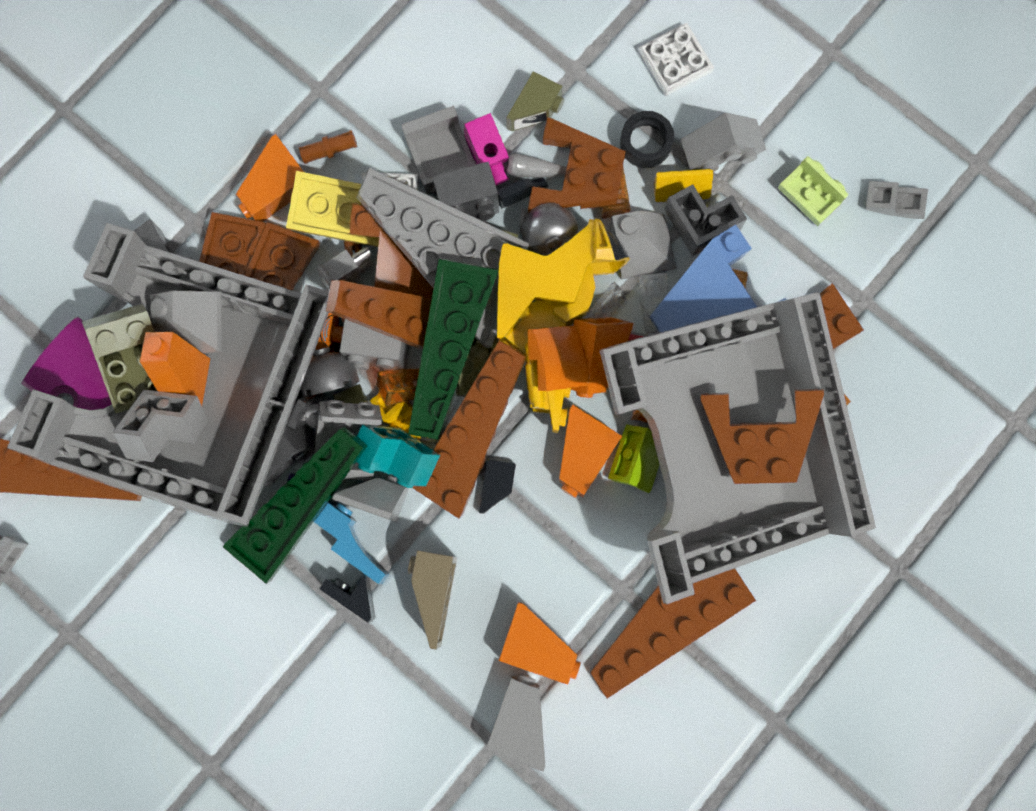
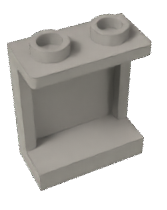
(437, 145)
(336, 415)

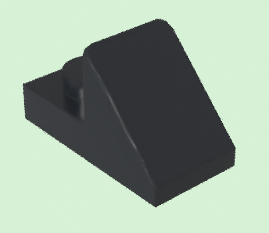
(358, 602)

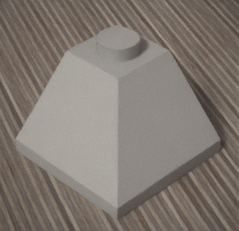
(645, 241)
(191, 316)
(376, 497)

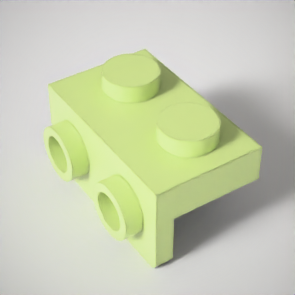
(813, 190)

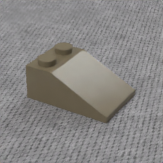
(432, 587)

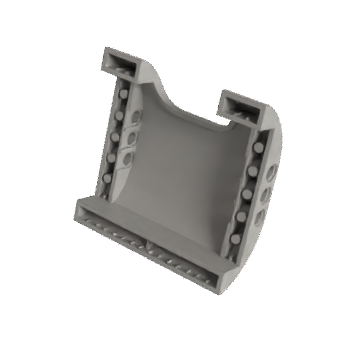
(760, 362)
(246, 398)

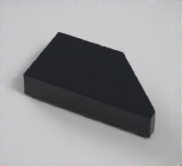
(518, 191)
(497, 484)

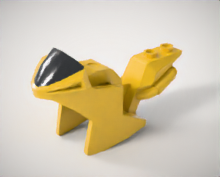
(562, 291)

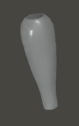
(527, 166)

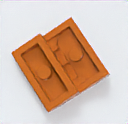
(558, 357)

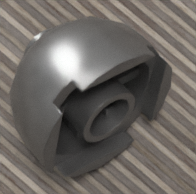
(548, 228)
(328, 372)

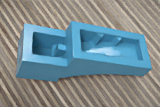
(338, 523)

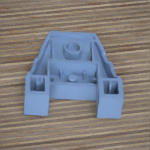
(707, 286)

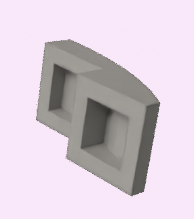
(895, 200)

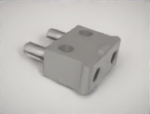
(345, 267)

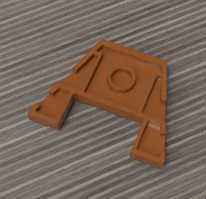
(591, 170)
(764, 450)

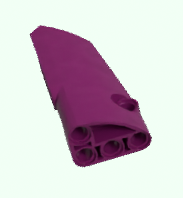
(69, 370)

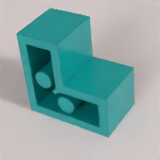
(396, 454)

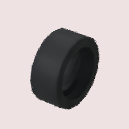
(654, 120)

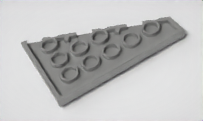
(433, 230)

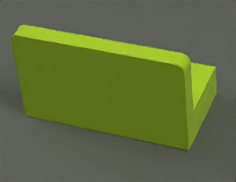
(635, 459)

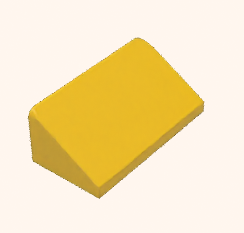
(672, 182)

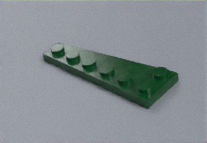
(453, 320)
(295, 506)

